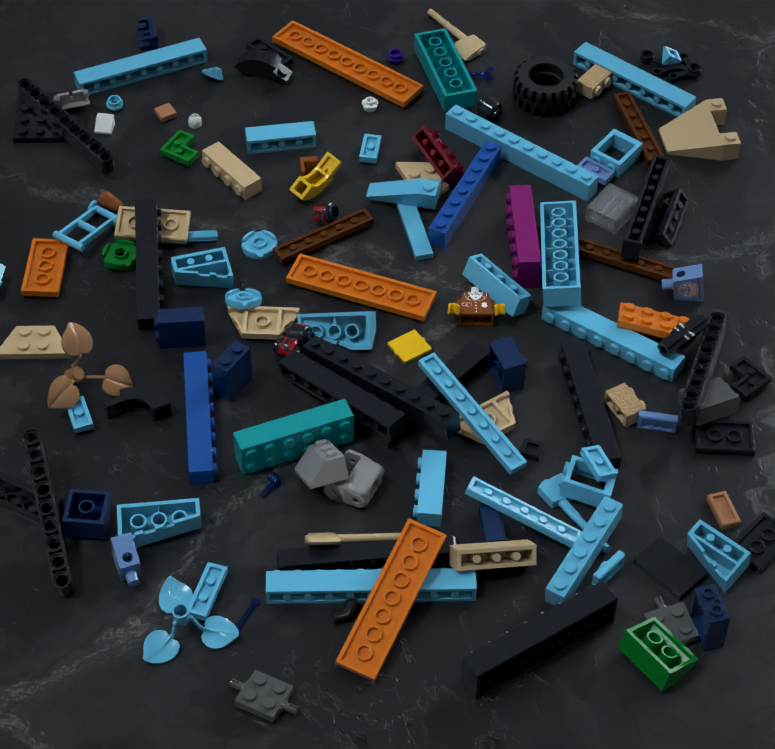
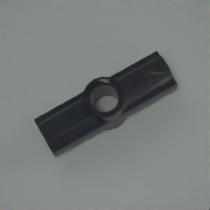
(682, 335)

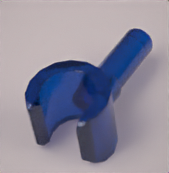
(486, 75)
(274, 482)

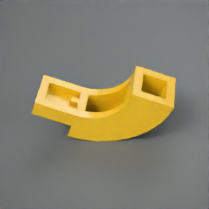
(318, 179)

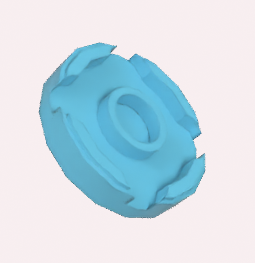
(259, 244)
(243, 299)

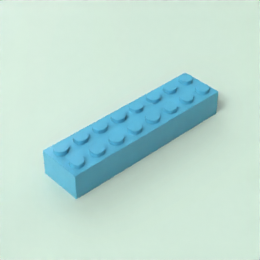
(560, 254)

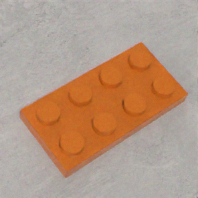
(45, 268)
(647, 320)

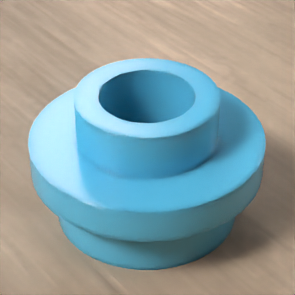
(114, 103)

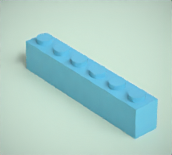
(584, 551)

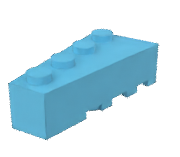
(158, 519)

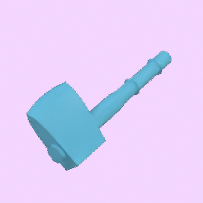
(551, 495)

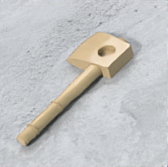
(467, 46)
(331, 538)

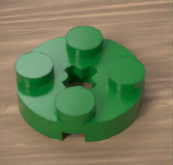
(124, 262)

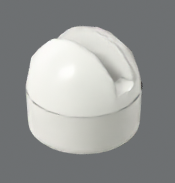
(194, 121)

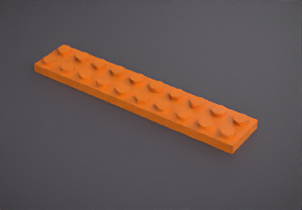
(348, 63)

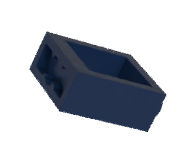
(709, 618)

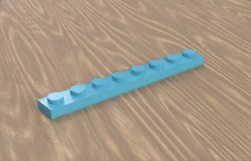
(472, 413)

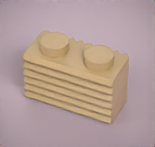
(594, 81)
(624, 404)

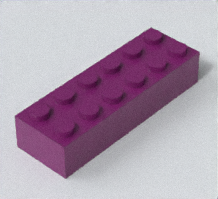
(522, 236)

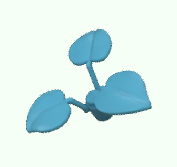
(174, 600)

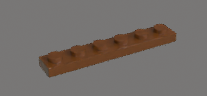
(637, 125)
(323, 235)
(612, 256)

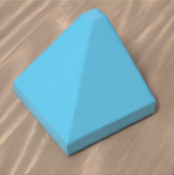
(670, 56)
(214, 72)

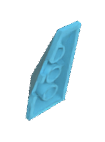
(411, 192)
(345, 329)

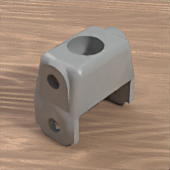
(363, 481)

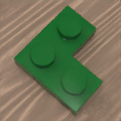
(178, 149)

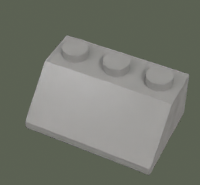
(322, 465)

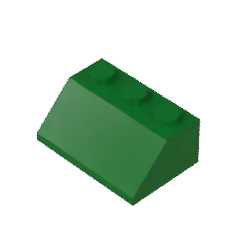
(657, 652)

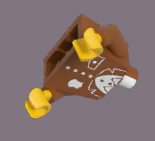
(476, 309)

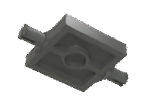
(675, 619)
(264, 696)

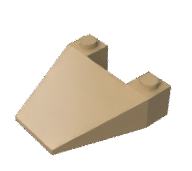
(697, 134)

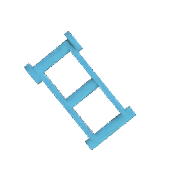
(93, 208)

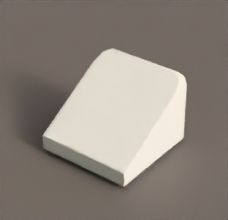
(104, 123)

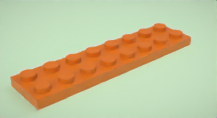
(361, 287)
(390, 600)

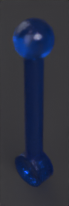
(254, 602)

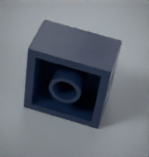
(507, 365)
(87, 513)

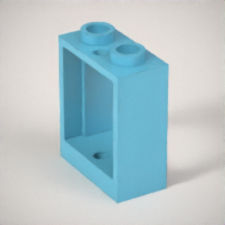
(623, 143)
(580, 491)

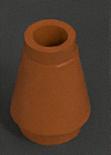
(109, 201)

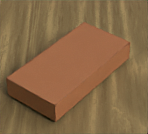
(723, 510)

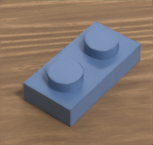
(605, 174)

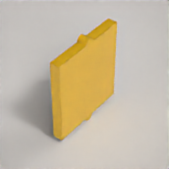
(409, 346)

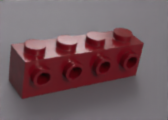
(438, 155)

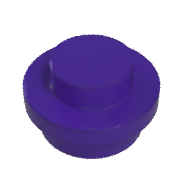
(395, 55)

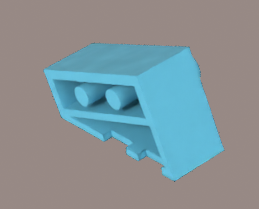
(203, 269)
(718, 554)

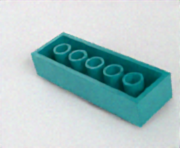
(445, 69)
(291, 436)

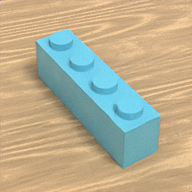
(280, 137)
(498, 284)
(431, 487)

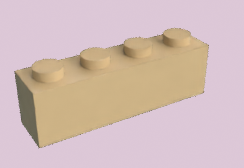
(231, 170)
(492, 555)

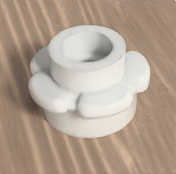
(370, 104)

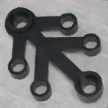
(689, 69)

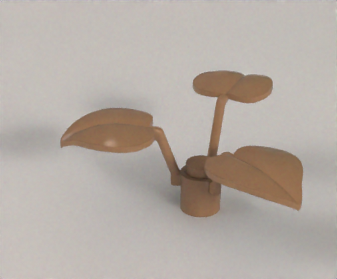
(62, 391)

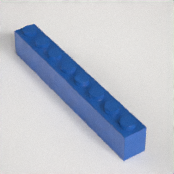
(464, 194)
(198, 418)

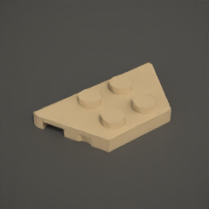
(414, 170)
(263, 321)
(33, 343)
(500, 413)

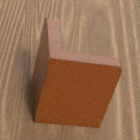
(307, 164)

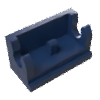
(147, 34)

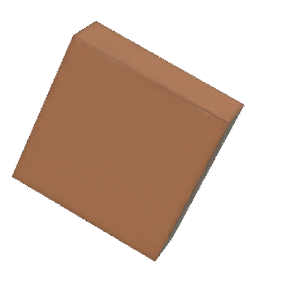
(165, 112)

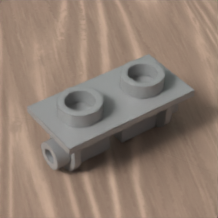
(79, 99)

